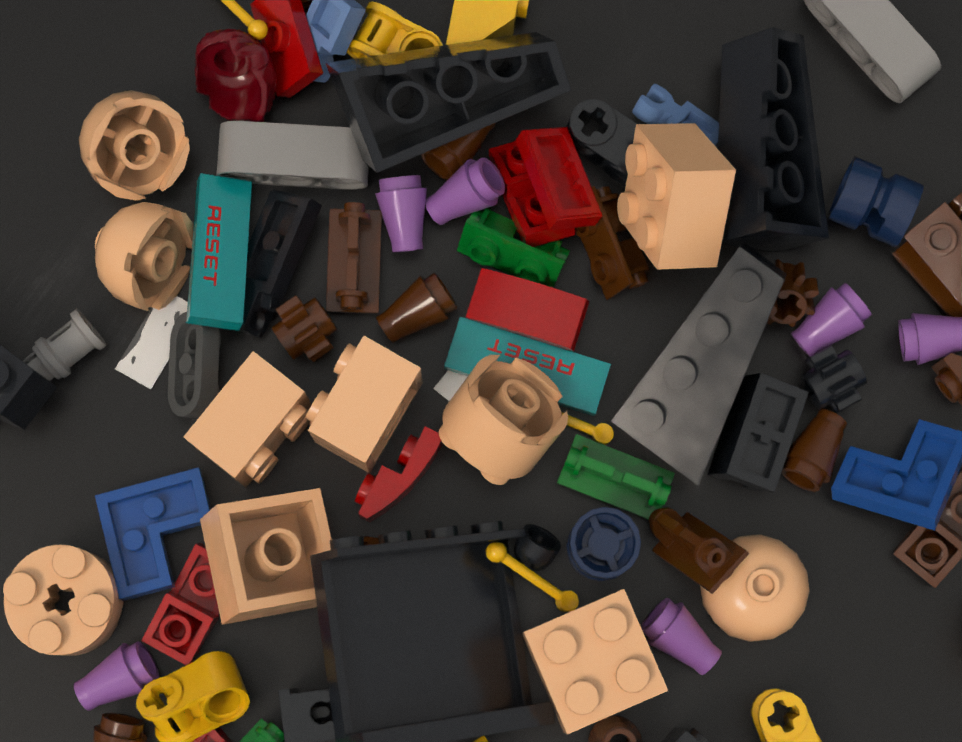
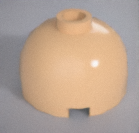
(133, 144)
(143, 254)
(763, 592)

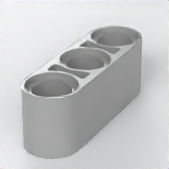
(879, 43)
(291, 155)

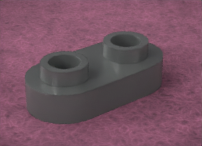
(193, 367)

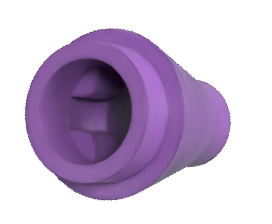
(468, 190)
(403, 211)
(835, 318)
(929, 337)
(679, 635)
(117, 676)

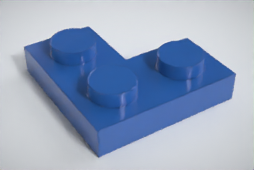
(904, 489)
(135, 526)

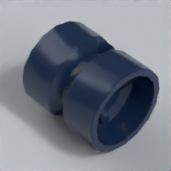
(875, 201)
(603, 544)

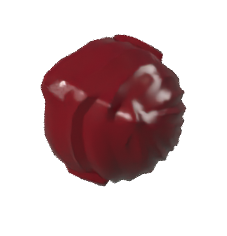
(235, 75)

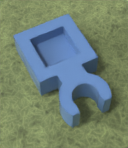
(333, 28)
(660, 108)

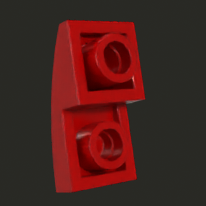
(521, 198)
(527, 309)
(388, 488)
(186, 611)

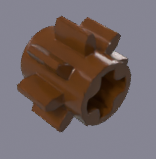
(795, 295)
(304, 328)

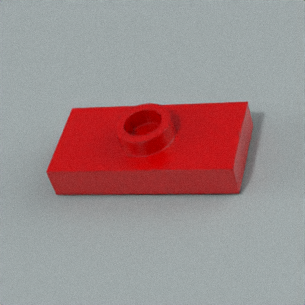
(288, 44)
(558, 178)

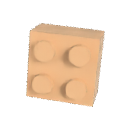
(676, 195)
(365, 403)
(250, 421)
(263, 553)
(594, 662)

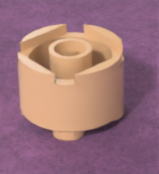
(503, 418)
(34, 590)

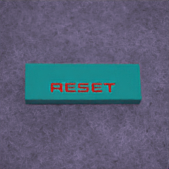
(219, 252)
(575, 375)

